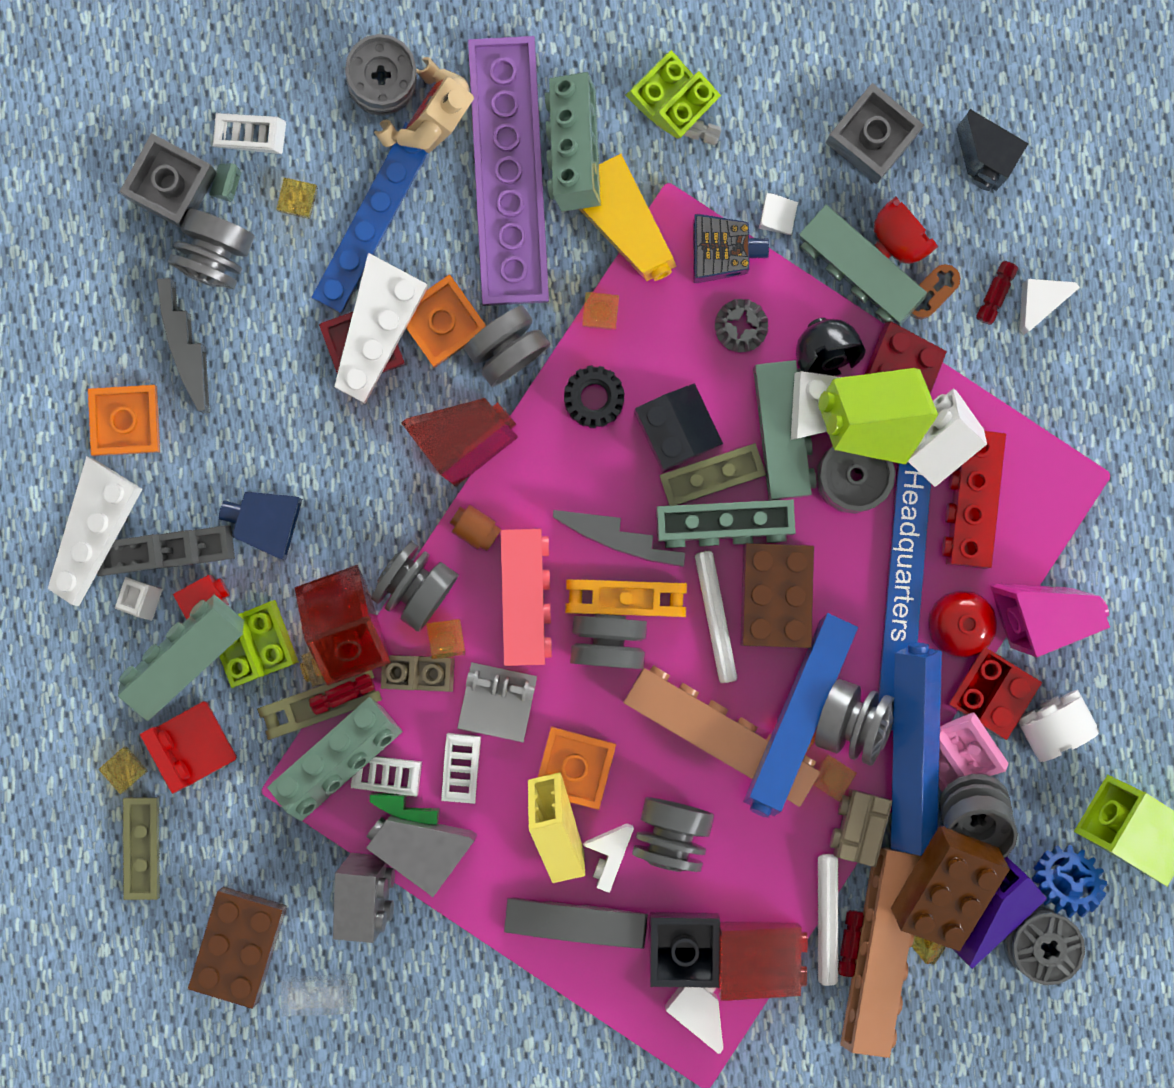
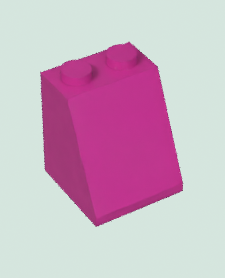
(1048, 617)

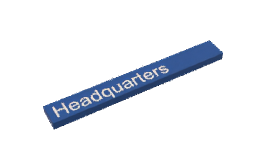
(904, 571)

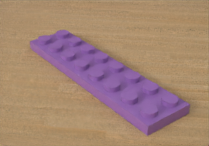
(508, 171)

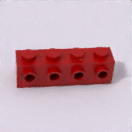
(975, 506)

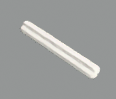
(716, 617)
(827, 919)

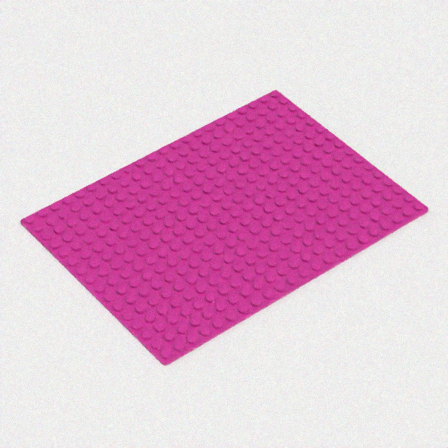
(751, 862)

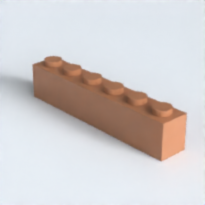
(709, 727)
(880, 962)

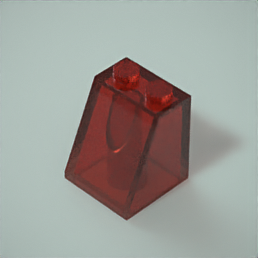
(462, 436)
(341, 625)
(761, 960)

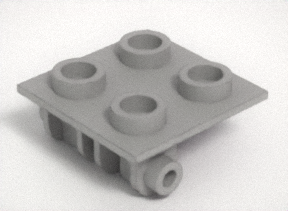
(497, 702)

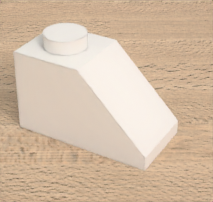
(699, 1012)

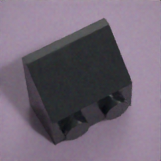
(988, 150)
(678, 427)
(684, 949)

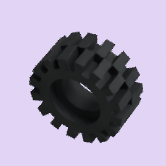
(601, 377)

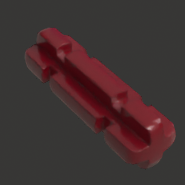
(997, 292)
(341, 694)
(850, 943)

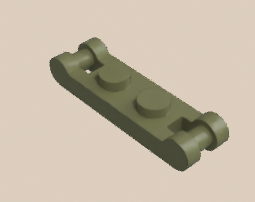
(300, 713)

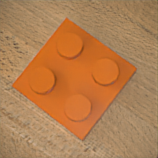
(444, 321)
(124, 420)
(582, 763)

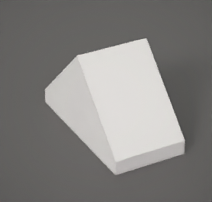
(1040, 299)

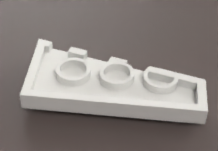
(378, 322)
(92, 526)

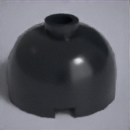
(828, 346)

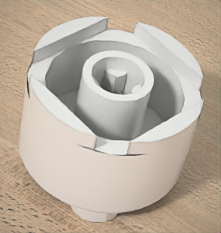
(1058, 726)

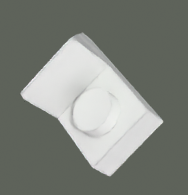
(614, 846)

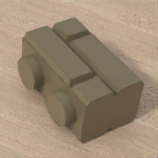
(861, 827)

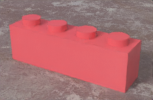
(524, 597)

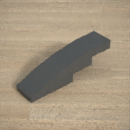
(188, 357)
(607, 532)
(168, 550)
(576, 923)

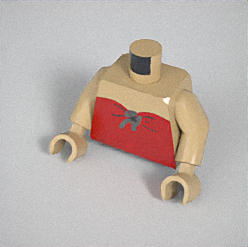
(437, 113)

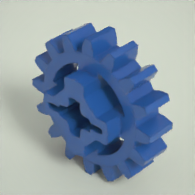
(1069, 881)

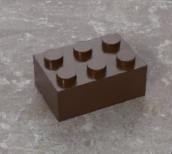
(777, 595)
(949, 888)
(237, 947)

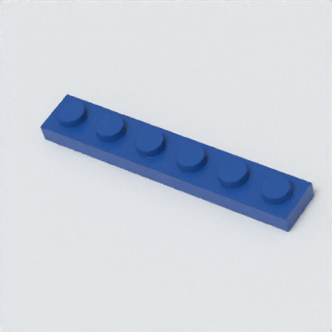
(369, 226)

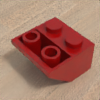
(995, 693)

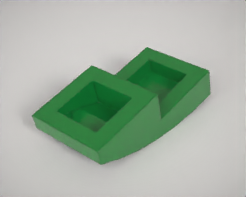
(396, 805)

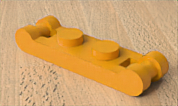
(626, 598)

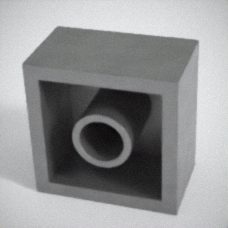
(874, 133)
(167, 180)
(362, 898)

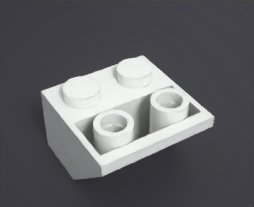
(950, 439)

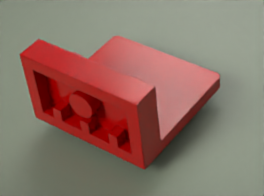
(189, 747)

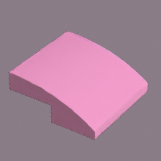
(967, 750)

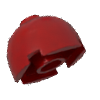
(901, 234)
(962, 624)

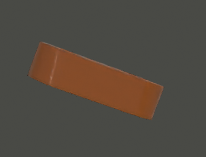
(940, 296)

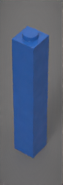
(800, 716)
(916, 747)

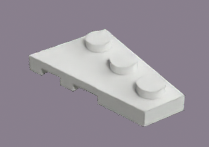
(805, 412)

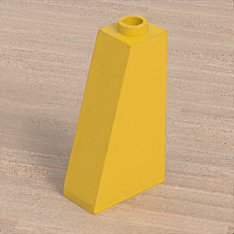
(628, 222)

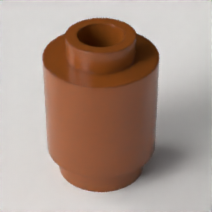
(474, 527)

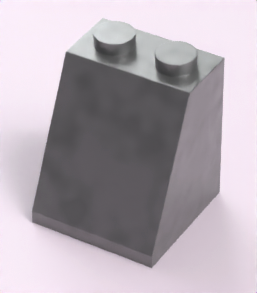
(420, 850)

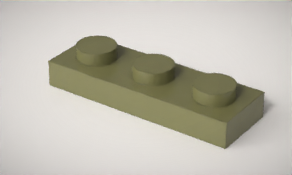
(712, 475)
(141, 848)

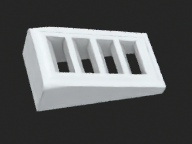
(275, 137)
(461, 740)
(413, 780)

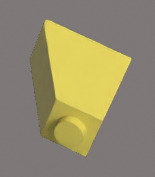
(555, 828)

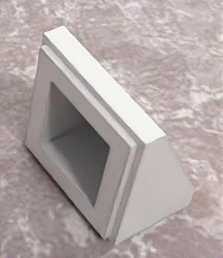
(778, 214)
(138, 599)

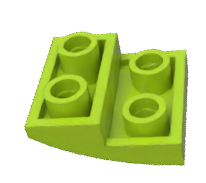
(673, 95)
(261, 648)

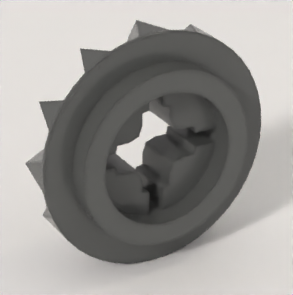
(728, 333)

